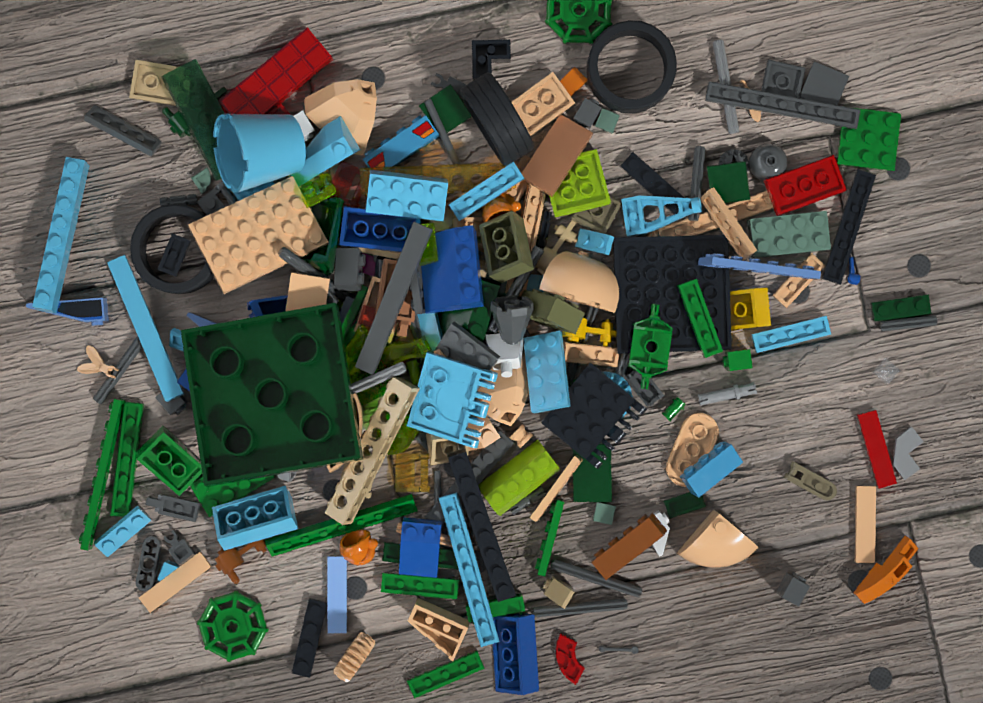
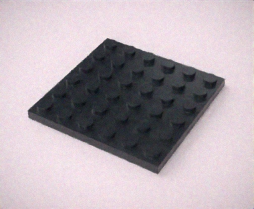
(650, 274)

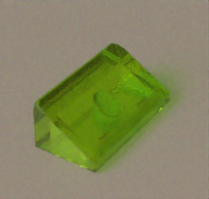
(430, 253)

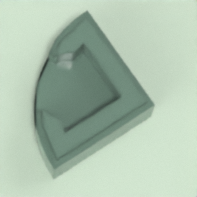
(202, 180)

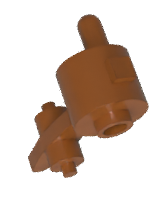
(232, 558)

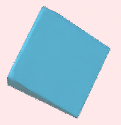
(167, 568)

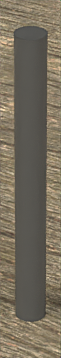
(442, 132)

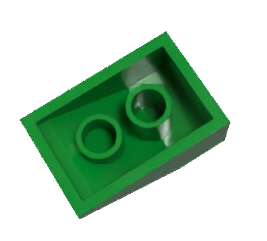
(169, 460)

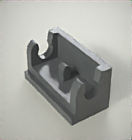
(648, 396)

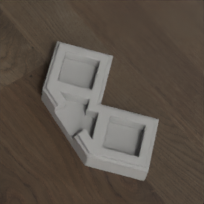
(904, 445)

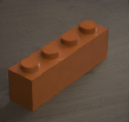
(629, 546)

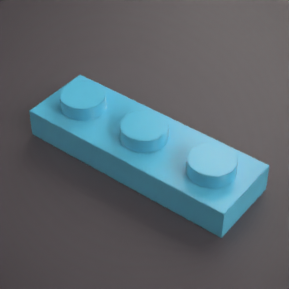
(122, 531)

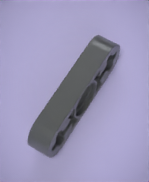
(146, 548)

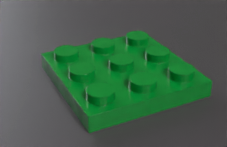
(872, 143)

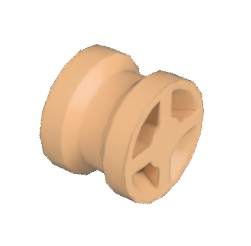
(521, 436)

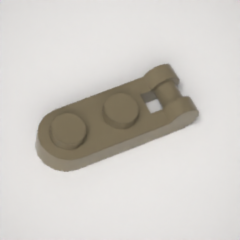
(811, 482)

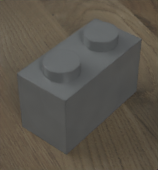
(349, 269)
(793, 588)

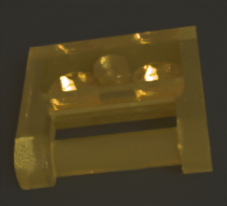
(406, 472)

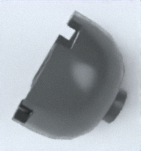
(767, 161)

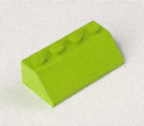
(518, 477)

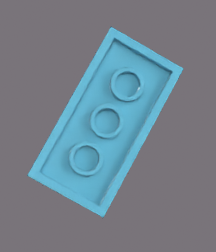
(546, 372)

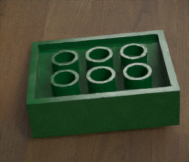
(473, 319)

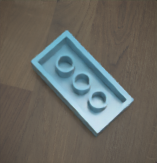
(406, 195)
(254, 518)

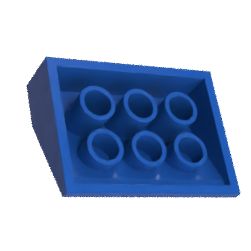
(456, 276)

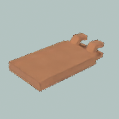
(406, 313)

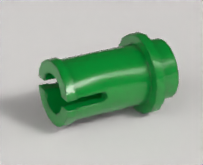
(673, 409)

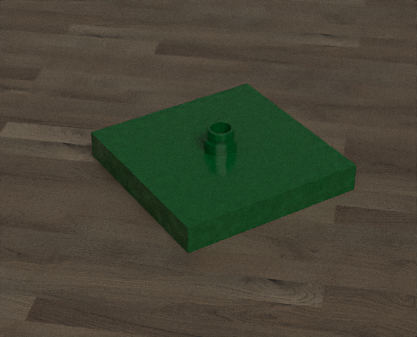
(271, 394)

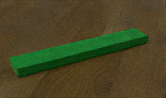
(126, 458)

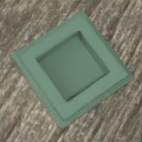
(607, 121)
(604, 513)

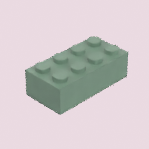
(789, 234)

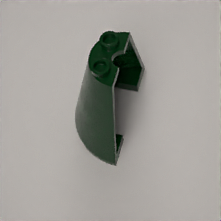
(328, 215)

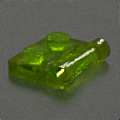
(311, 190)

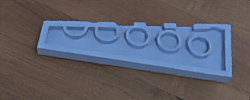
(754, 265)

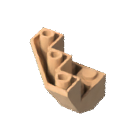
(352, 101)
(508, 395)

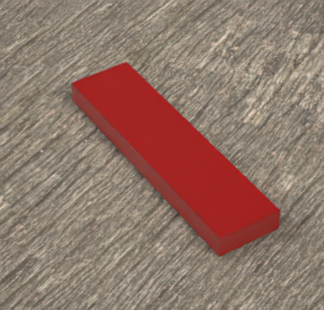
(876, 449)

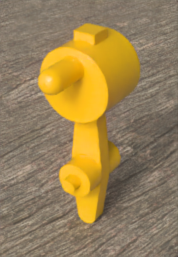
(606, 332)

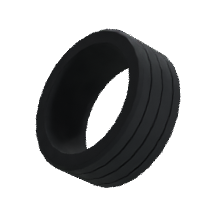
(644, 31)
(497, 118)
(139, 255)

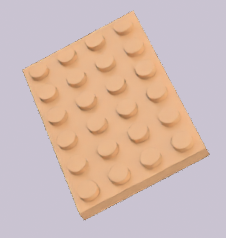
(247, 235)

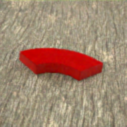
(567, 659)

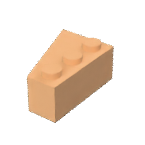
(439, 625)

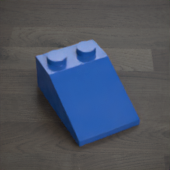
(420, 547)

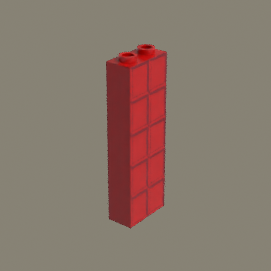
(278, 76)

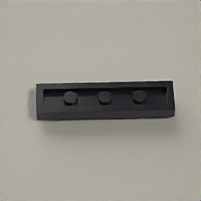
(650, 180)
(309, 637)

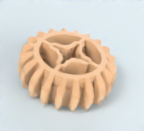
(354, 657)

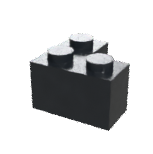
(488, 52)

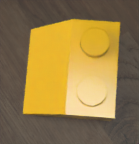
(749, 308)

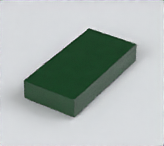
(683, 504)

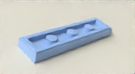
(336, 594)

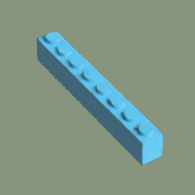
(61, 235)

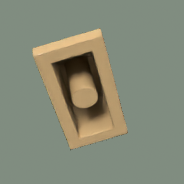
(558, 591)

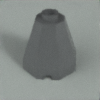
(511, 317)

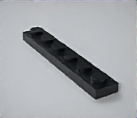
(848, 227)

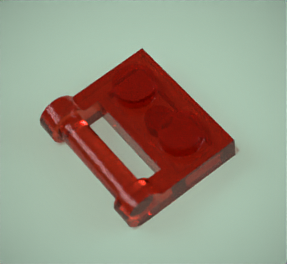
(343, 181)

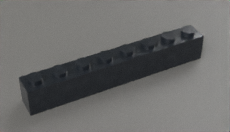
(481, 524)

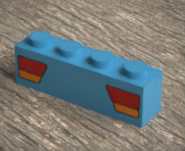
(403, 145)

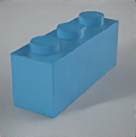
(711, 468)

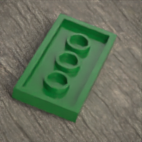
(225, 493)

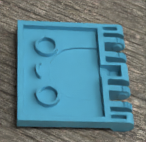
(449, 400)

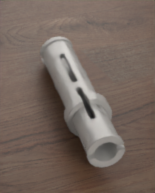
(728, 393)

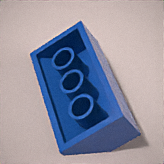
(374, 230)
(515, 654)

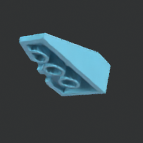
(327, 149)

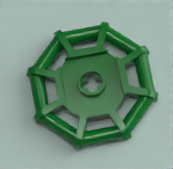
(578, 22)
(239, 617)

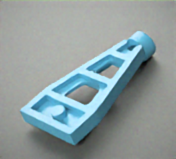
(634, 214)

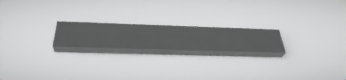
(782, 105)
(393, 298)

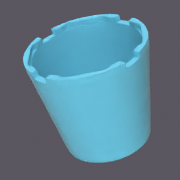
(257, 148)

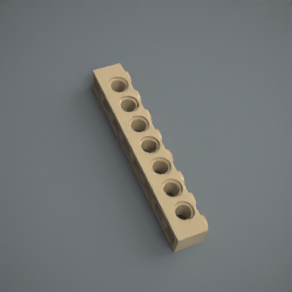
(380, 446)

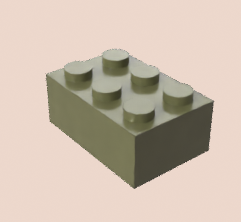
(506, 247)
(553, 312)

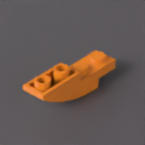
(885, 576)

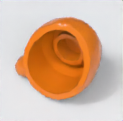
(499, 206)
(358, 547)

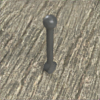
(602, 648)

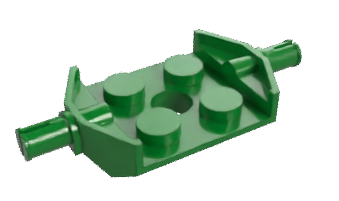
(643, 361)

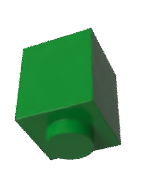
(737, 360)

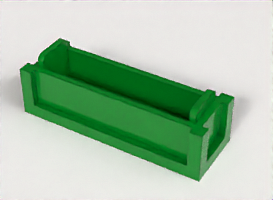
(504, 607)

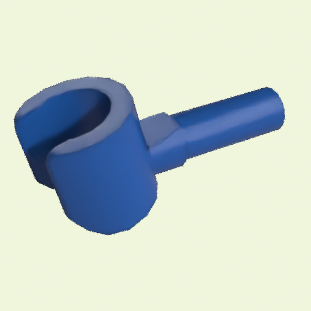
(852, 278)

